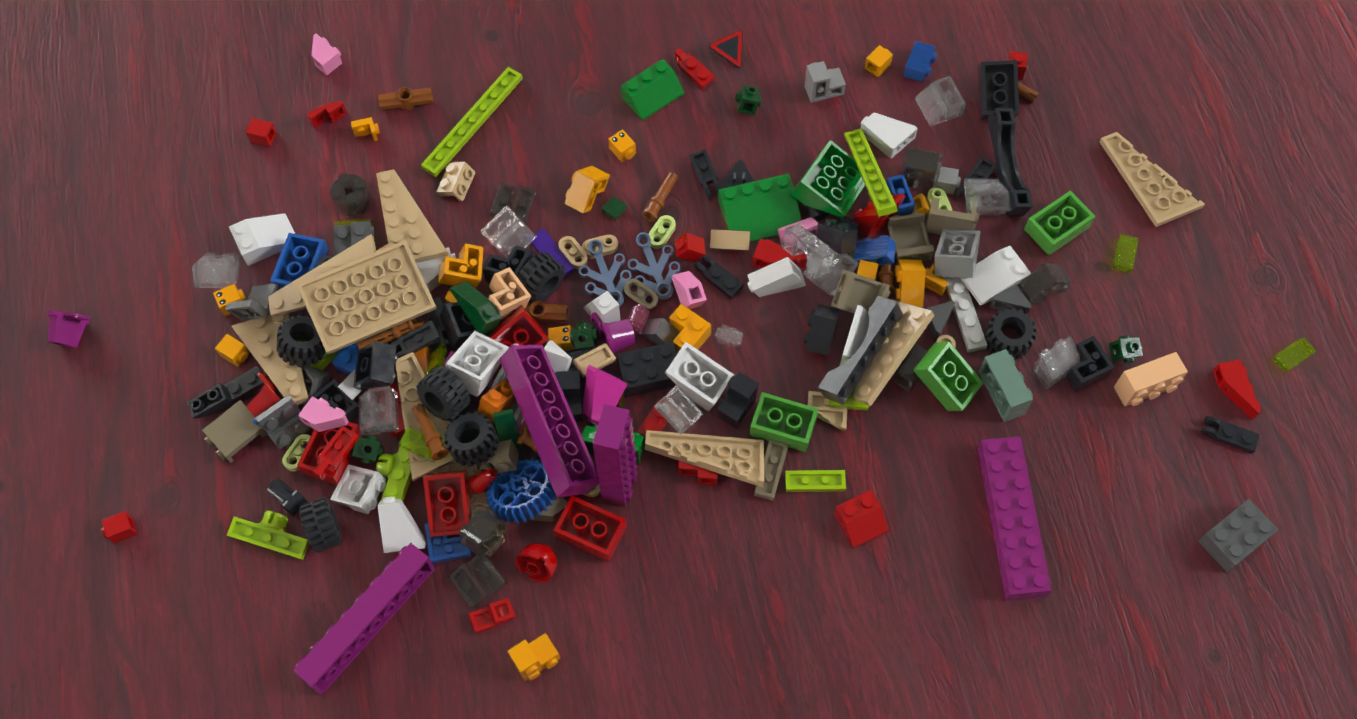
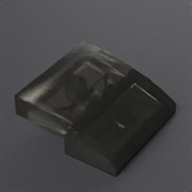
(517, 199)
(477, 580)

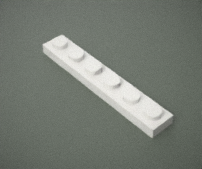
(965, 315)

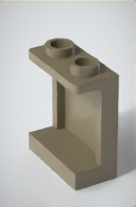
(945, 219)
(910, 237)
(857, 290)
(232, 431)

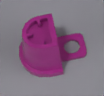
(66, 328)
(615, 334)

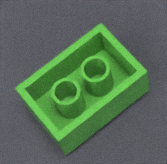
(1059, 222)
(948, 376)
(784, 421)

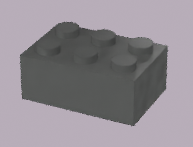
(1238, 535)

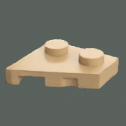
(833, 415)

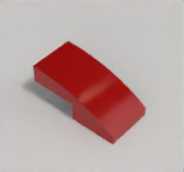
(329, 111)
(704, 476)
(491, 616)

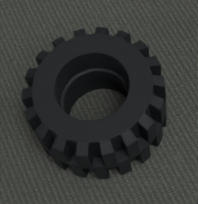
(541, 276)
(1012, 320)
(299, 352)
(443, 393)
(466, 427)
(320, 524)

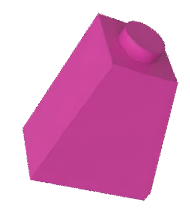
(600, 390)

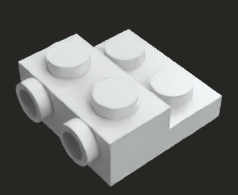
(359, 489)

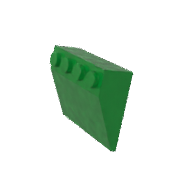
(830, 182)
(759, 207)

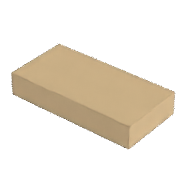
(597, 357)

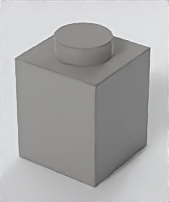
(948, 180)

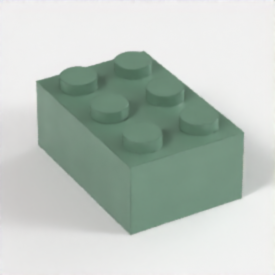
(1005, 385)

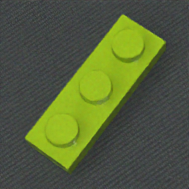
(815, 481)

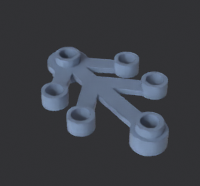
(655, 269)
(606, 277)

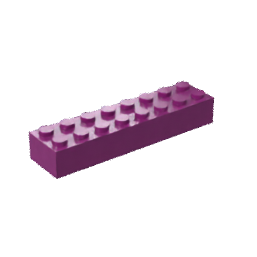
(549, 420)
(615, 455)
(1013, 519)
(364, 619)

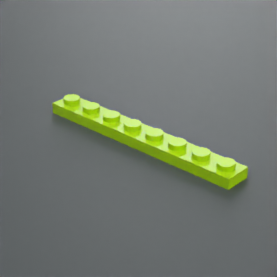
(471, 122)
(870, 172)

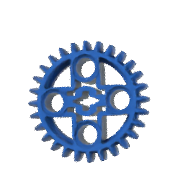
(521, 492)

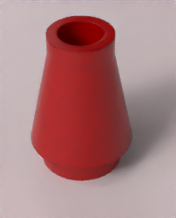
(480, 481)

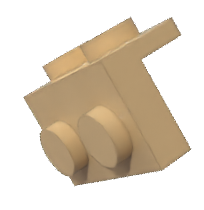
(456, 180)

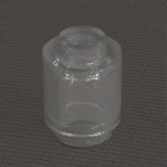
(729, 336)

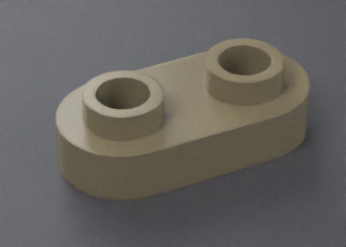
(641, 293)

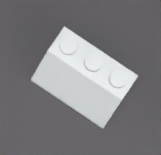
(857, 333)

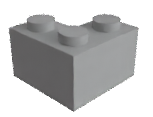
(823, 83)

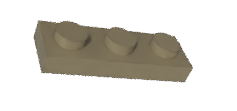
(773, 466)

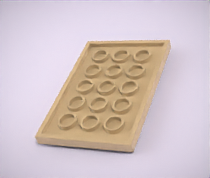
(366, 297)

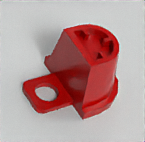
(265, 398)

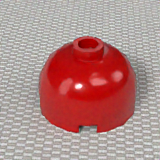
(537, 561)

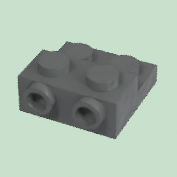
(348, 235)
(283, 422)

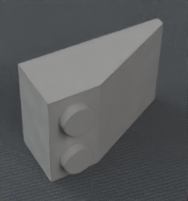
(957, 253)

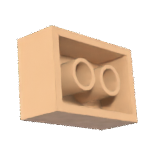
(1150, 379)

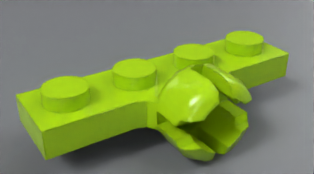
(398, 472)
(269, 534)

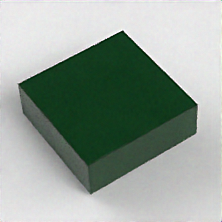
(614, 208)

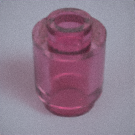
(638, 318)

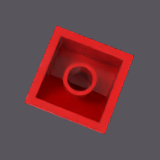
(861, 518)

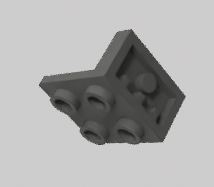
(256, 305)

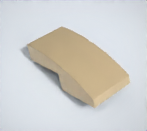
(729, 239)

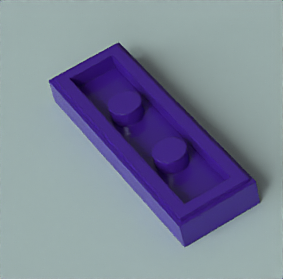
(544, 243)

